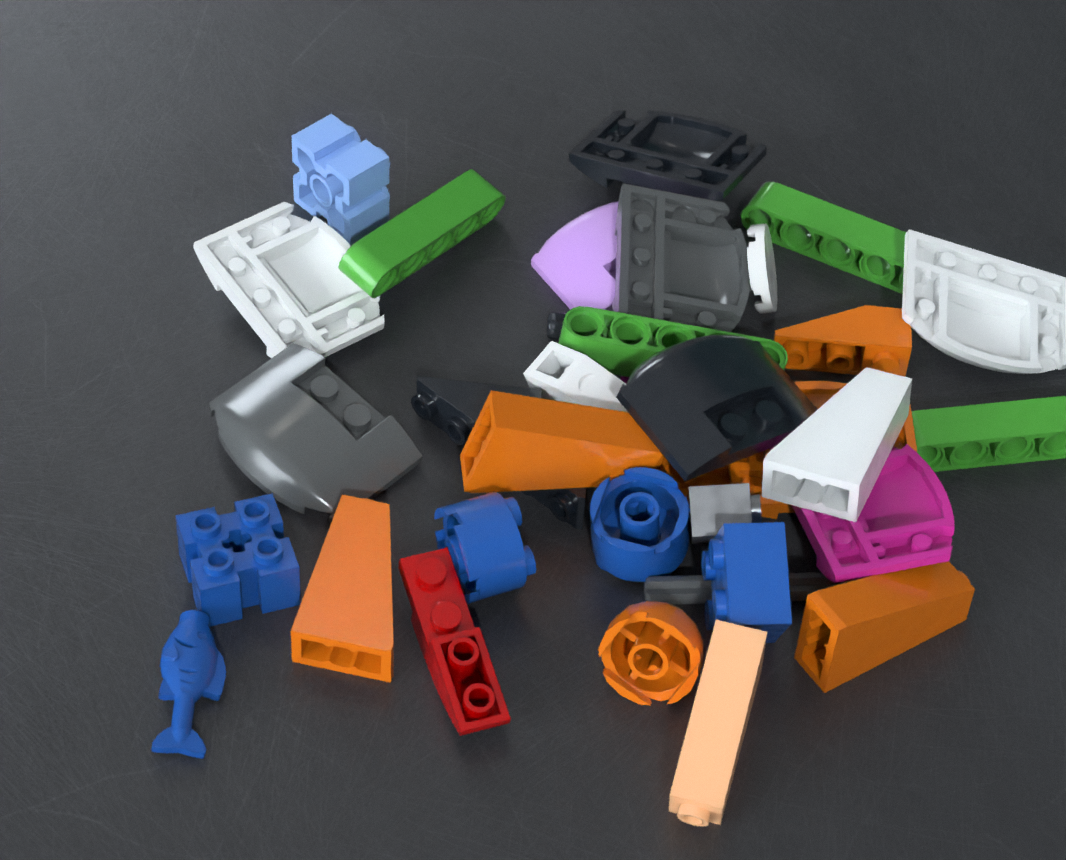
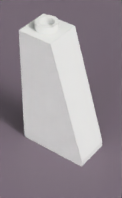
(840, 448)

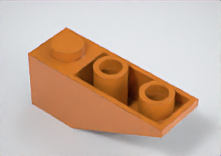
(850, 342)

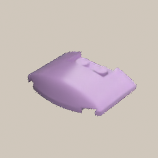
(582, 259)

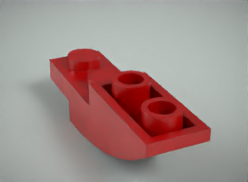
(452, 643)

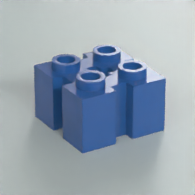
(238, 559)

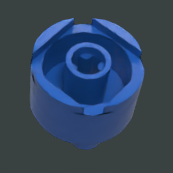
(639, 524)
(485, 545)

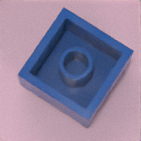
(749, 578)

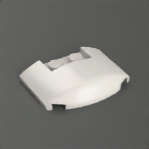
(289, 281)
(984, 307)

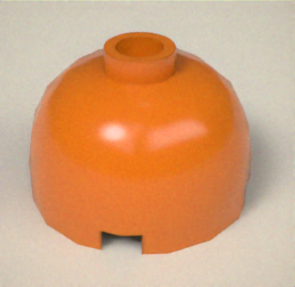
(652, 653)

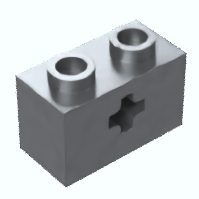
(718, 505)

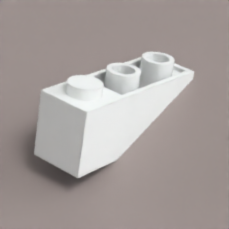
(573, 378)

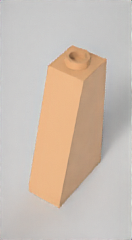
(717, 724)

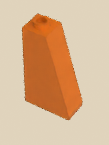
(550, 445)
(348, 601)
(878, 618)

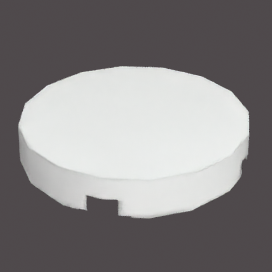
(762, 268)

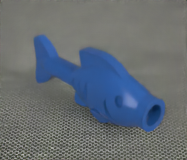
(189, 670)

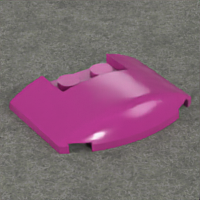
(899, 528)

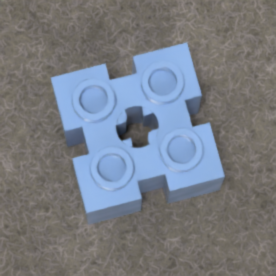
(341, 178)

